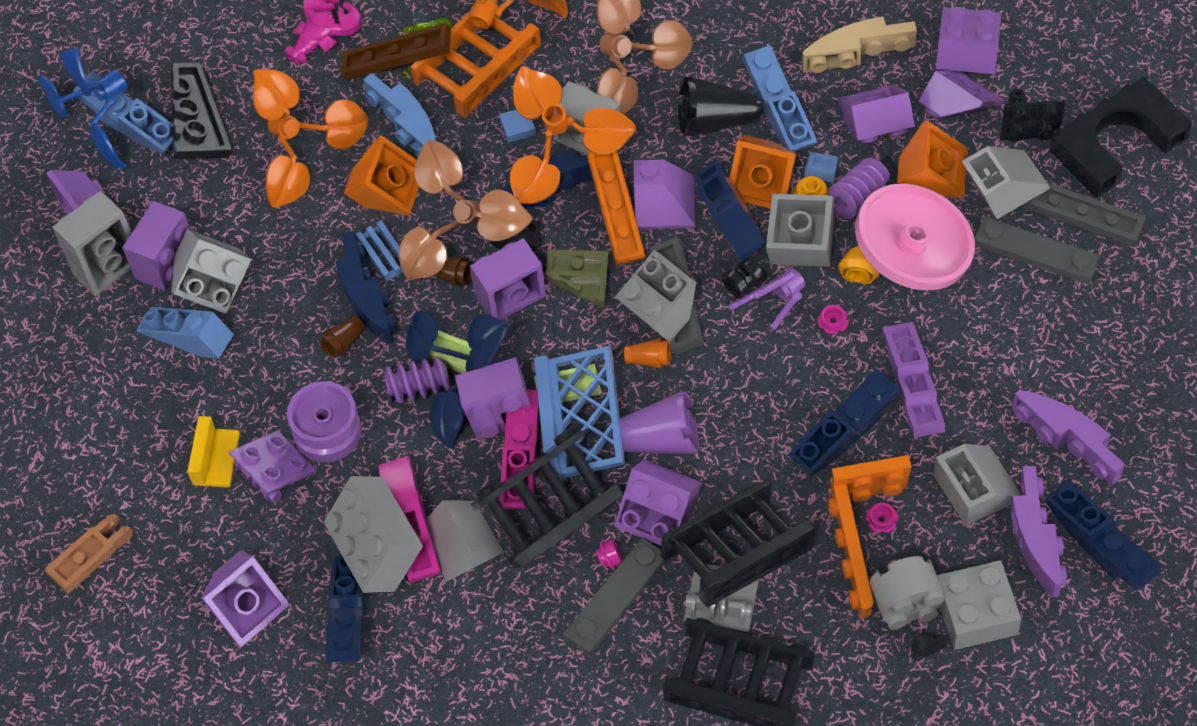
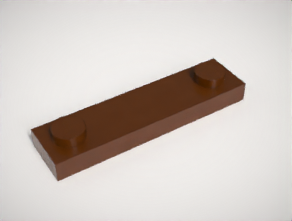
(396, 51)

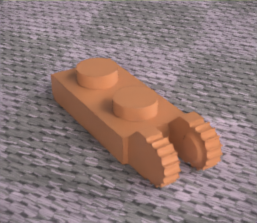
(88, 553)

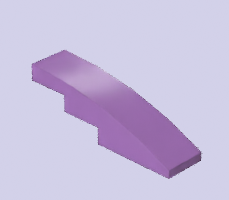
(914, 380)

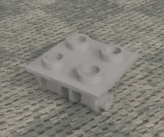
(730, 613)

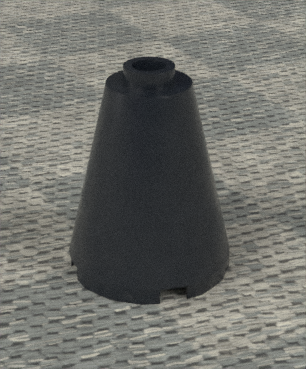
(714, 107)

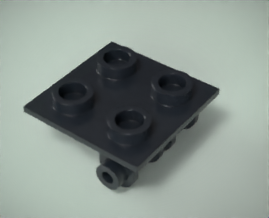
(1030, 120)

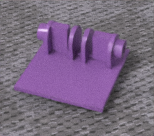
(271, 464)

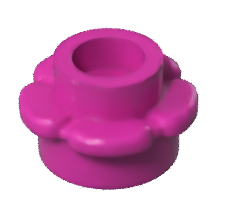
(833, 312)
(882, 510)
(609, 554)

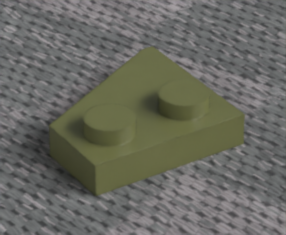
(579, 273)

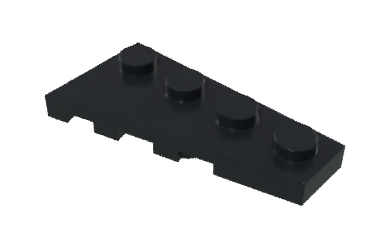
(195, 117)

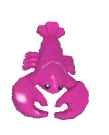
(322, 27)

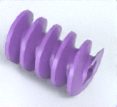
(857, 185)
(416, 380)

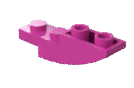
(520, 448)
(403, 485)

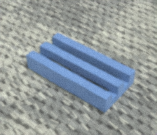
(372, 233)

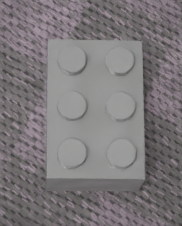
(94, 242)
(372, 534)

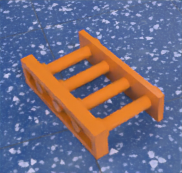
(486, 78)

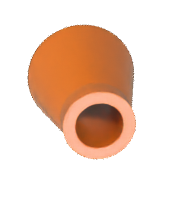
(649, 353)

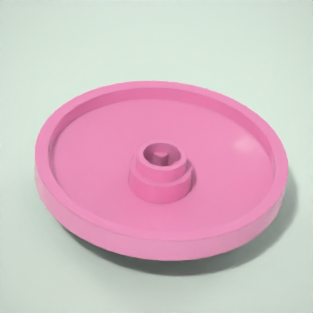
(914, 237)

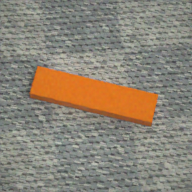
(616, 208)

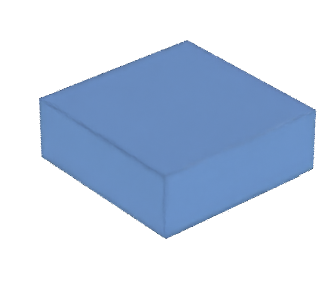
(516, 126)
(822, 166)

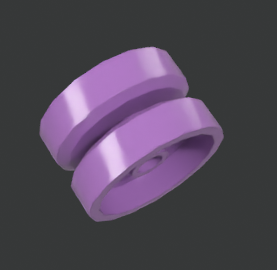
(324, 421)

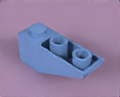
(188, 330)

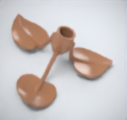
(669, 47)
(497, 213)

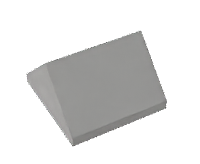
(461, 537)

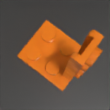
(859, 483)

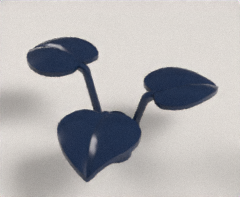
(483, 339)

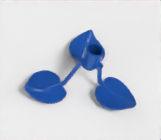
(104, 88)

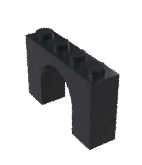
(1136, 105)

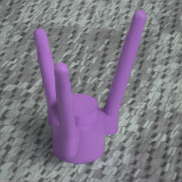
(785, 286)

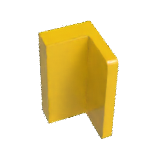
(210, 455)

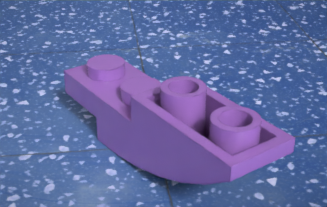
(1062, 424)
(1034, 536)

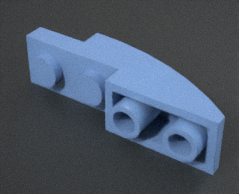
(778, 100)
(403, 110)
(132, 119)

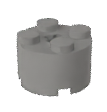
(907, 592)

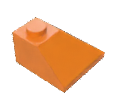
(934, 162)
(761, 170)
(384, 179)

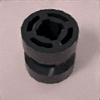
(742, 278)

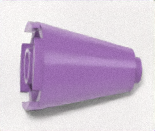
(661, 428)

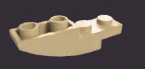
(847, 44)

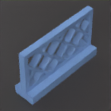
(552, 409)

